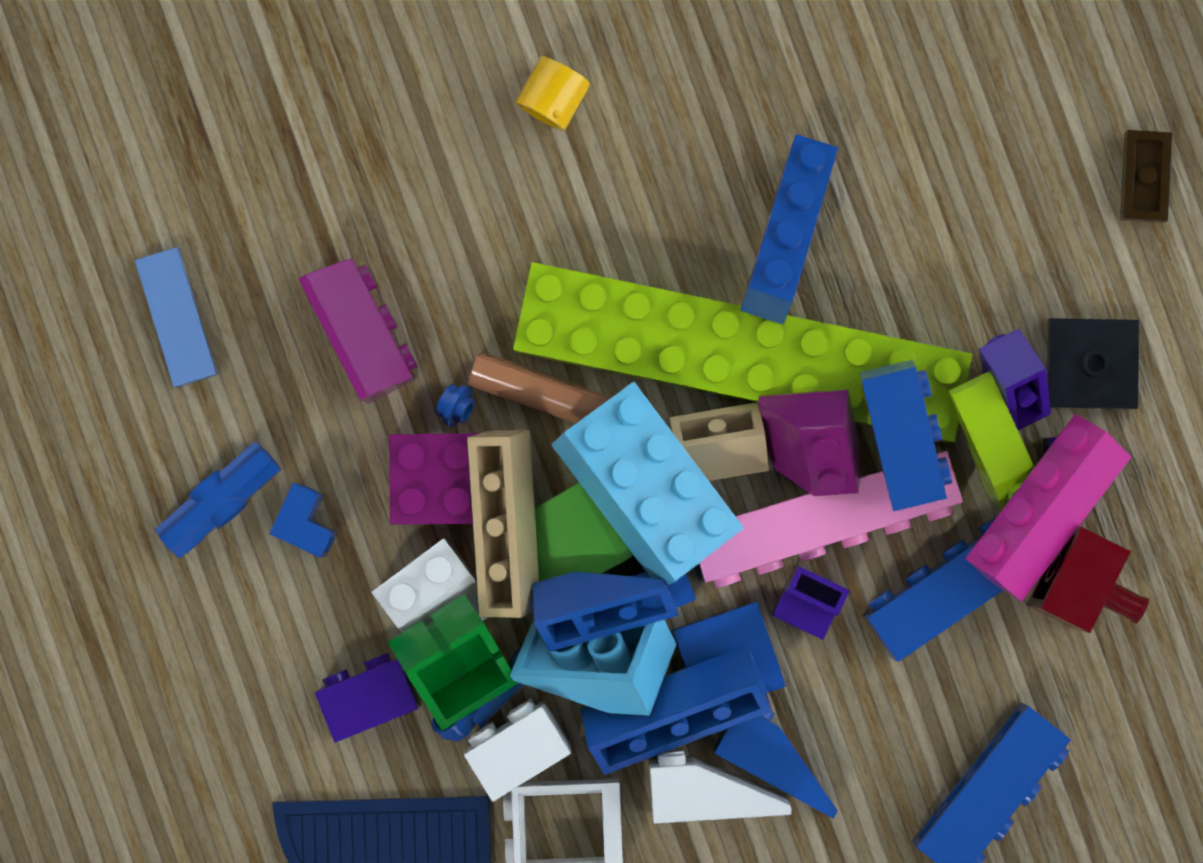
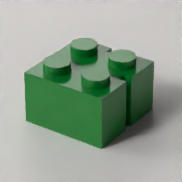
(453, 662)

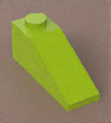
(992, 438)

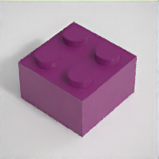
(430, 479)

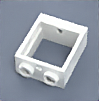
(515, 811)

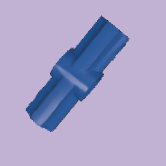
(217, 499)

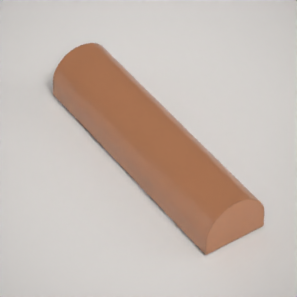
(534, 388)

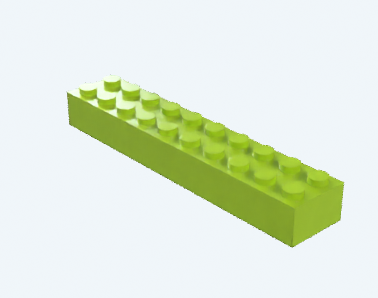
(715, 345)

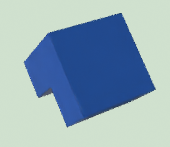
(297, 525)

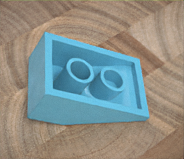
(606, 673)

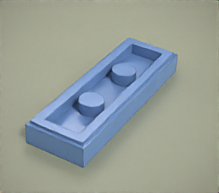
(176, 317)

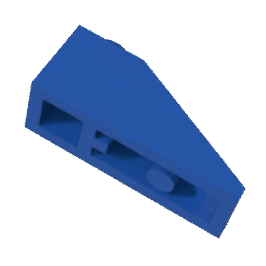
(596, 605)
(768, 754)

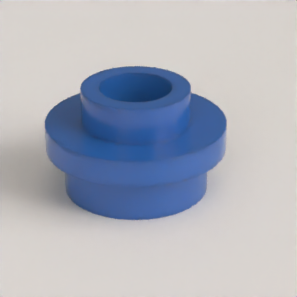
(455, 405)

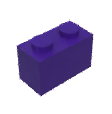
(1018, 376)
(366, 698)

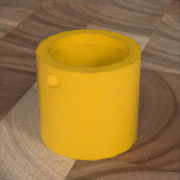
(552, 93)

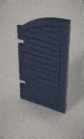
(385, 830)

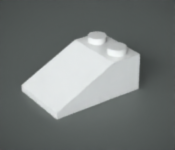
(699, 791)

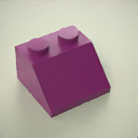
(814, 440)

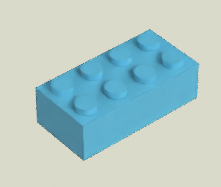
(647, 485)

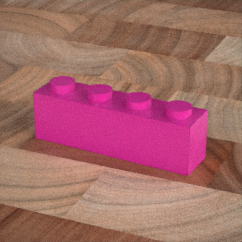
(1048, 507)

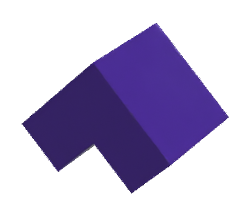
(809, 602)

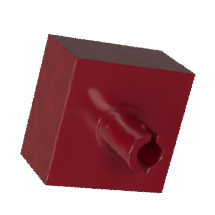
(1084, 582)

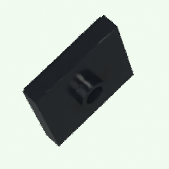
(1093, 363)

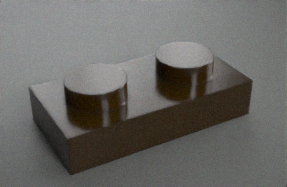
(1146, 176)

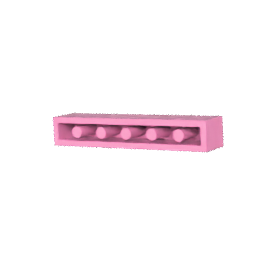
(811, 522)

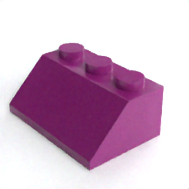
(359, 329)

